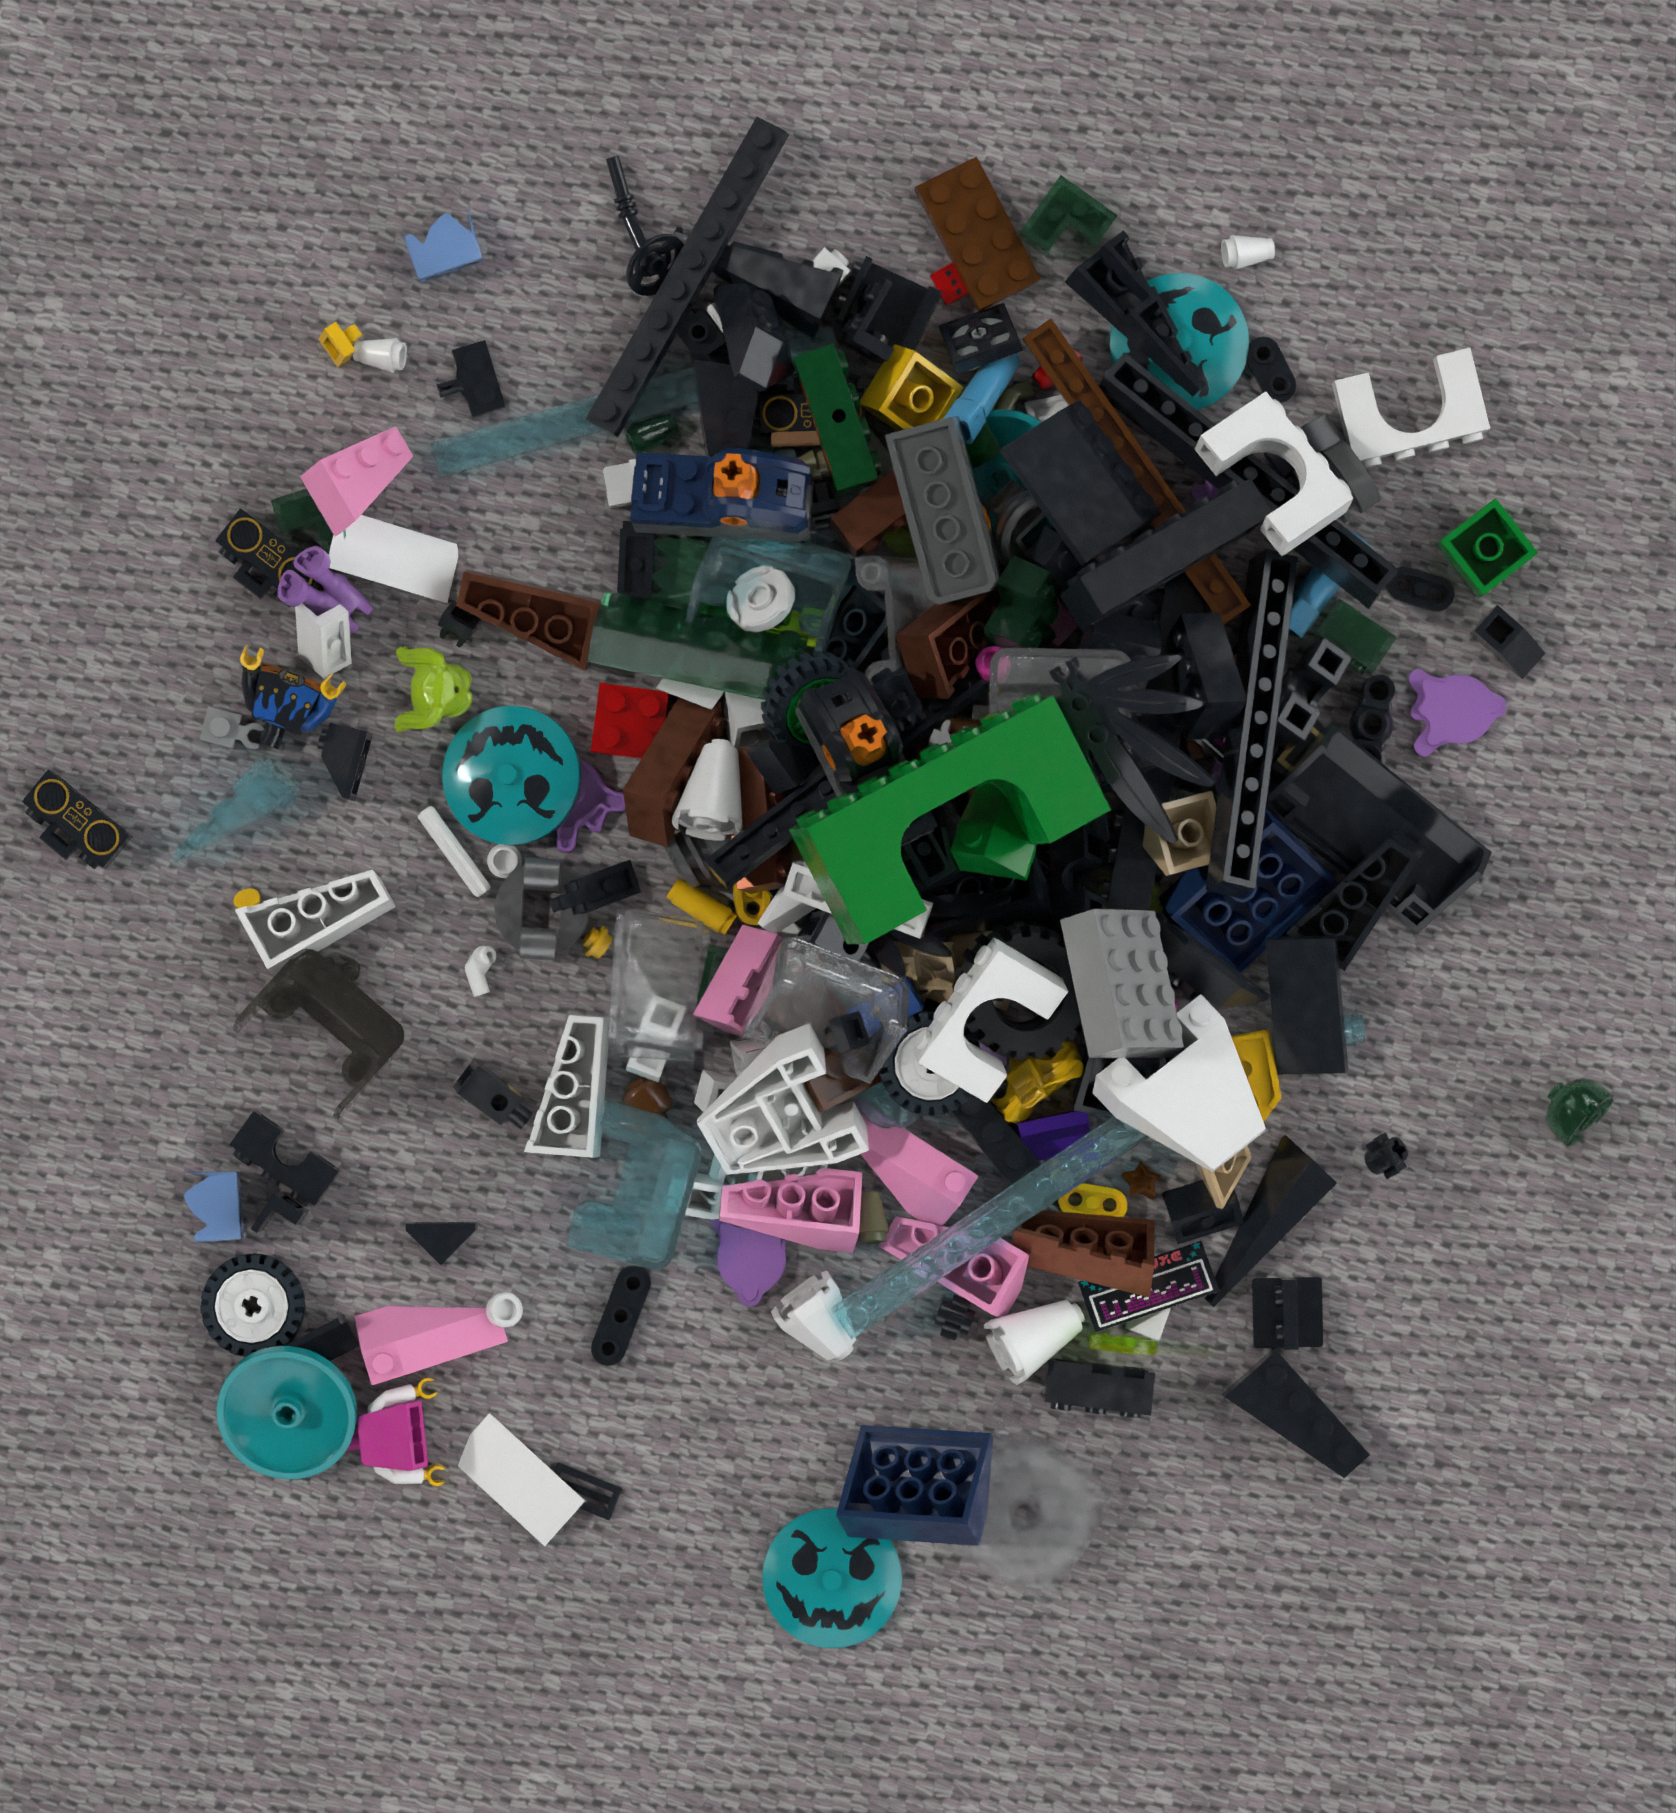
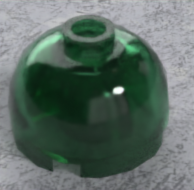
(1576, 1108)

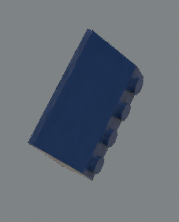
(1237, 928)
(917, 1485)

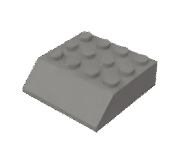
(1122, 984)

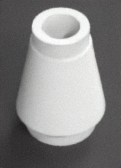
(1246, 251)
(381, 353)

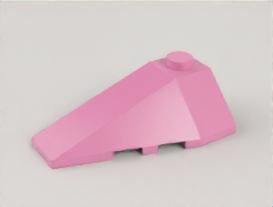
(917, 1173)
(805, 1209)
(987, 1279)
(416, 1338)

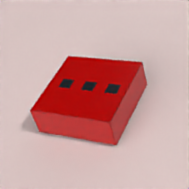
(949, 283)

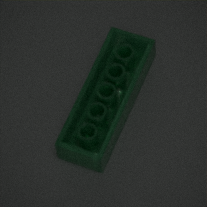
(703, 653)

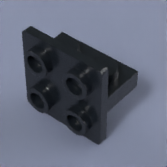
(1287, 1312)

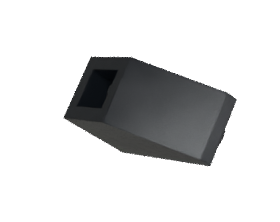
(1508, 641)

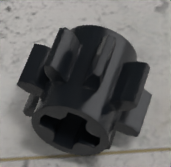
(1386, 1155)
(954, 1317)

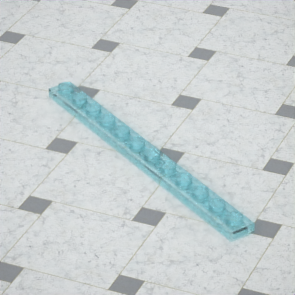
(569, 420)
(986, 1225)

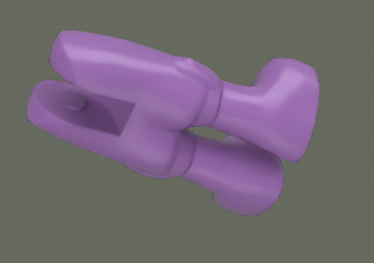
(336, 590)

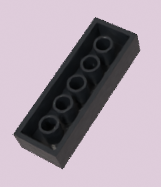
(1164, 552)

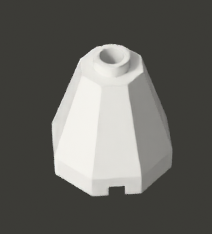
(810, 1318)

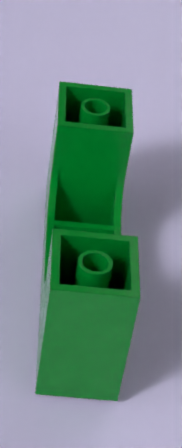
(858, 839)

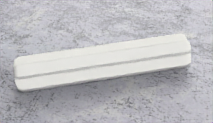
(454, 851)

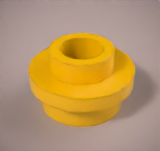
(596, 942)

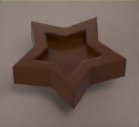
(1141, 1181)

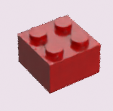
(627, 720)

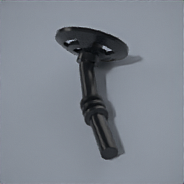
(648, 256)

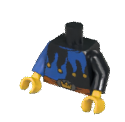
(284, 698)

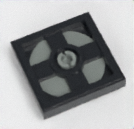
(980, 338)

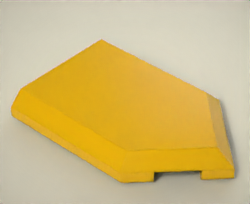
(1260, 1068)

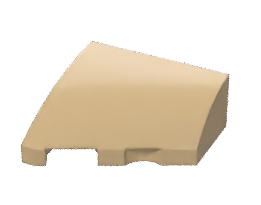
(929, 974)

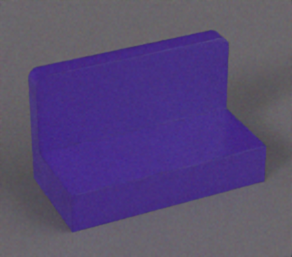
(1053, 1133)

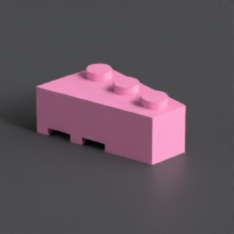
(355, 476)
(736, 980)

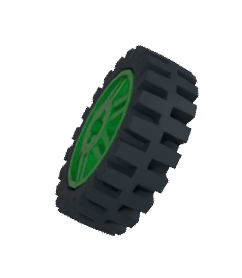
(789, 687)

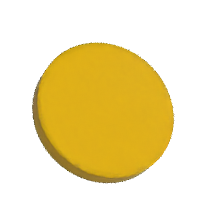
(246, 897)

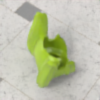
(433, 689)

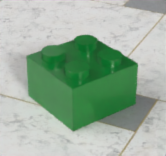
(1487, 548)

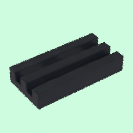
(560, 1467)

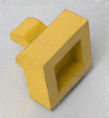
(339, 343)

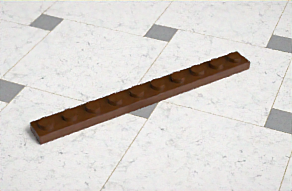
(1076, 384)

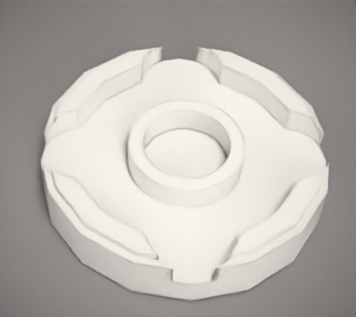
(760, 599)

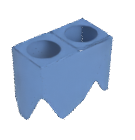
(445, 247)
(216, 1204)

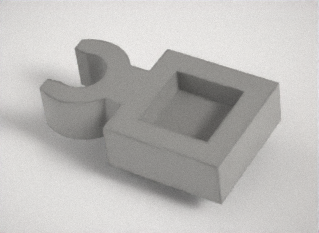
(225, 728)

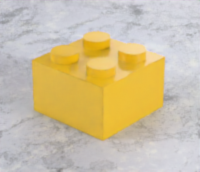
(909, 391)

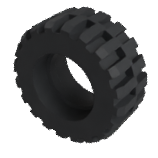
(1038, 1034)

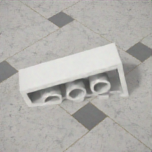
(313, 917)
(574, 1092)

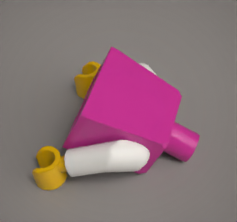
(394, 1436)

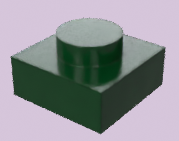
(984, 447)

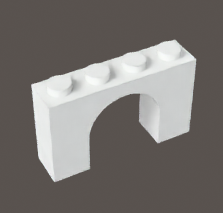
(1461, 413)
(1265, 428)
(995, 974)

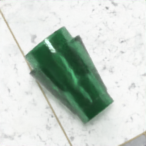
(650, 433)

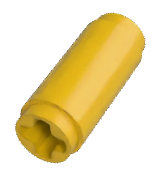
(701, 906)

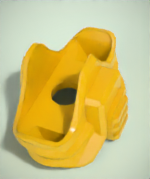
(1036, 1080)

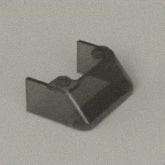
(339, 1007)

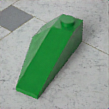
(991, 837)

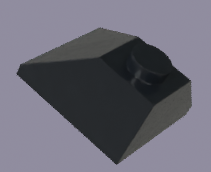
(345, 756)

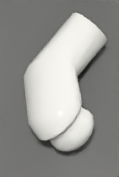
(477, 967)

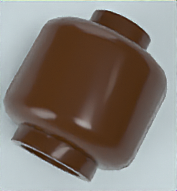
(648, 1096)

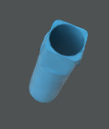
(983, 394)
(1311, 599)

